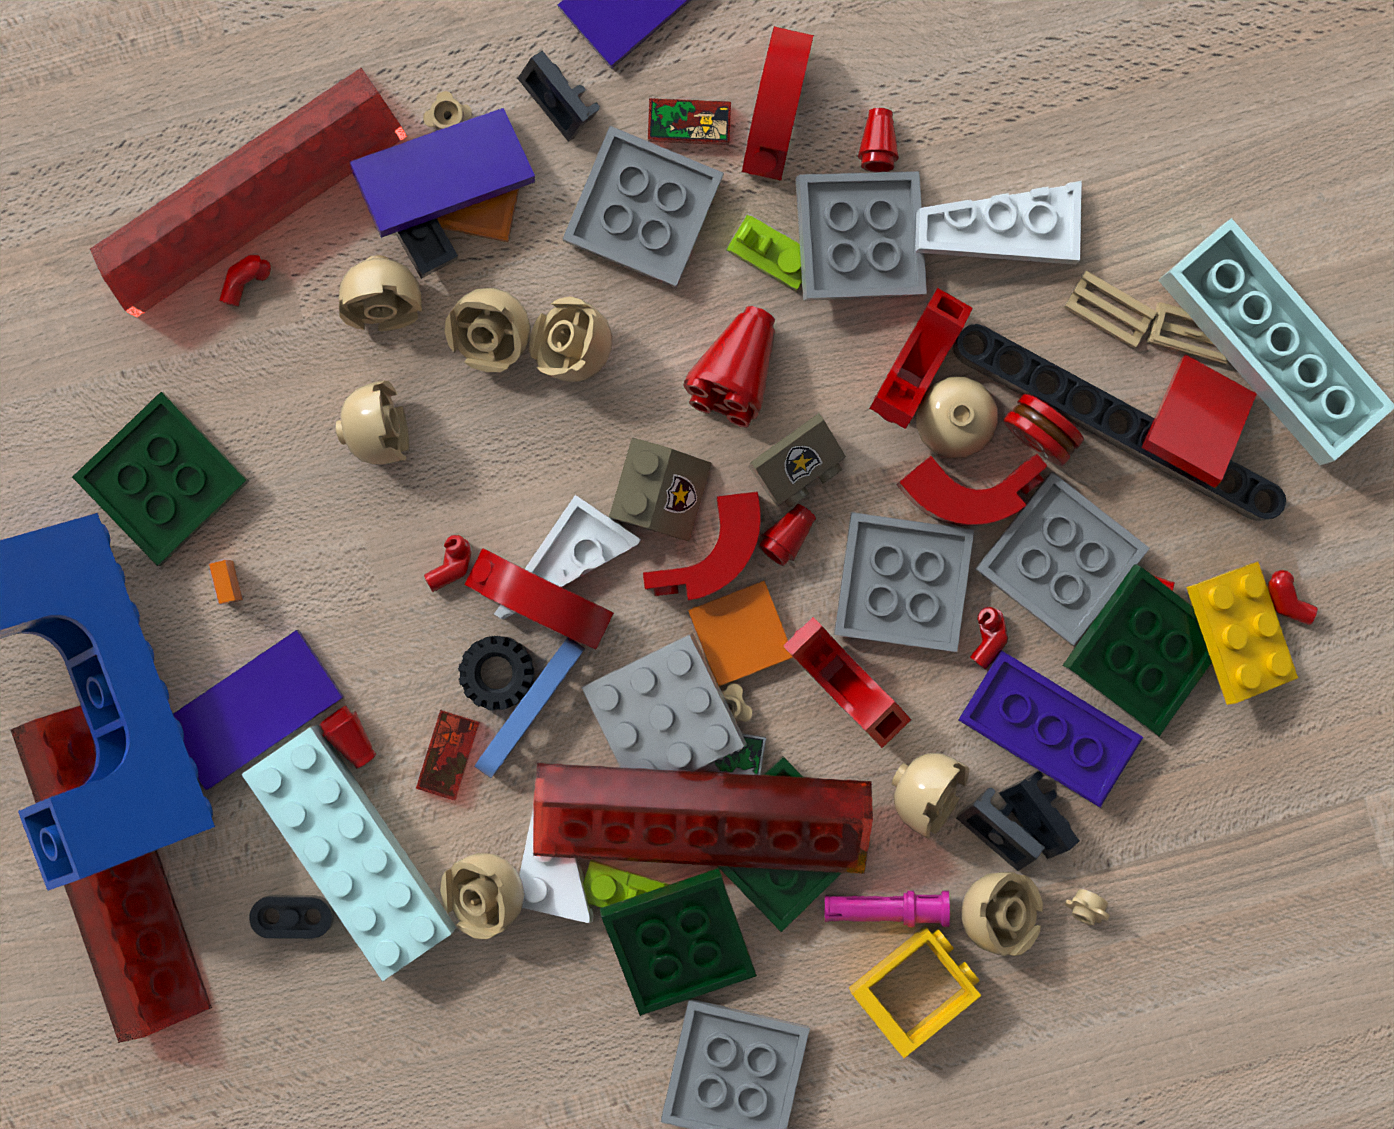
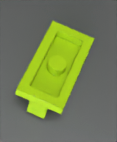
(768, 251)
(610, 884)

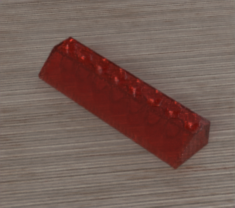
(245, 194)
(702, 818)
(122, 911)

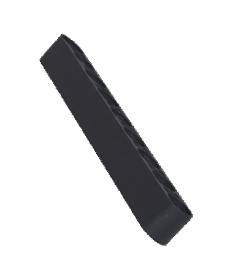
(1097, 420)

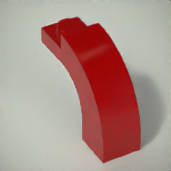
(777, 103)
(920, 358)
(951, 503)
(736, 543)
(539, 599)
(847, 682)

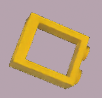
(907, 1042)

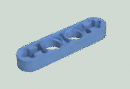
(529, 707)

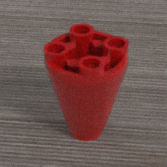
(735, 369)

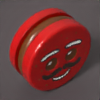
(1043, 429)

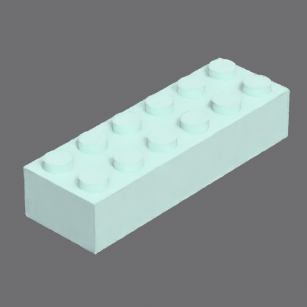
(1277, 343)
(349, 852)

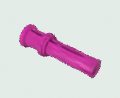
(906, 908)

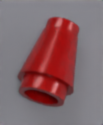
(879, 144)
(787, 535)
(348, 736)

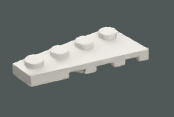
(1019, 226)

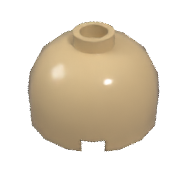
(379, 293)
(488, 329)
(571, 340)
(956, 417)
(373, 426)
(928, 791)
(483, 894)
(1002, 913)

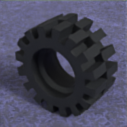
(471, 667)

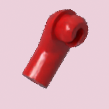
(241, 273)
(454, 564)
(1286, 601)
(993, 635)

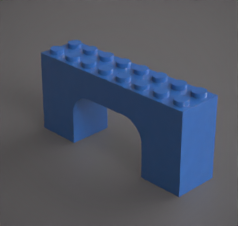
(143, 783)

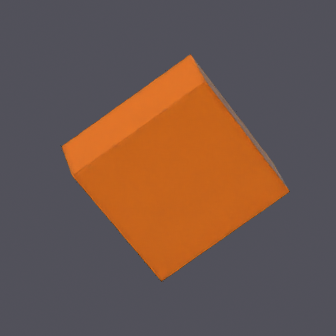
(225, 582)

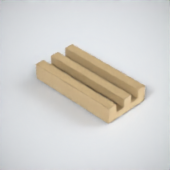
(1117, 295)
(1159, 324)

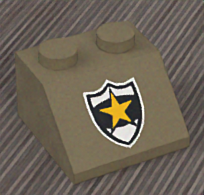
(798, 461)
(660, 489)

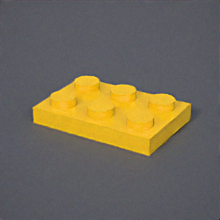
(1242, 633)

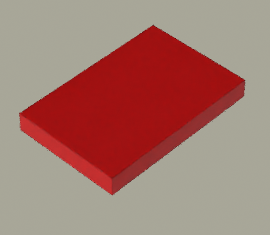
(1199, 421)

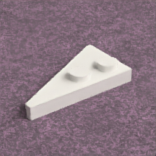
(576, 546)
(553, 884)

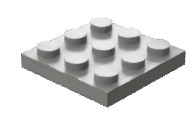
(643, 207)
(859, 235)
(1061, 558)
(904, 582)
(665, 711)
(734, 1069)

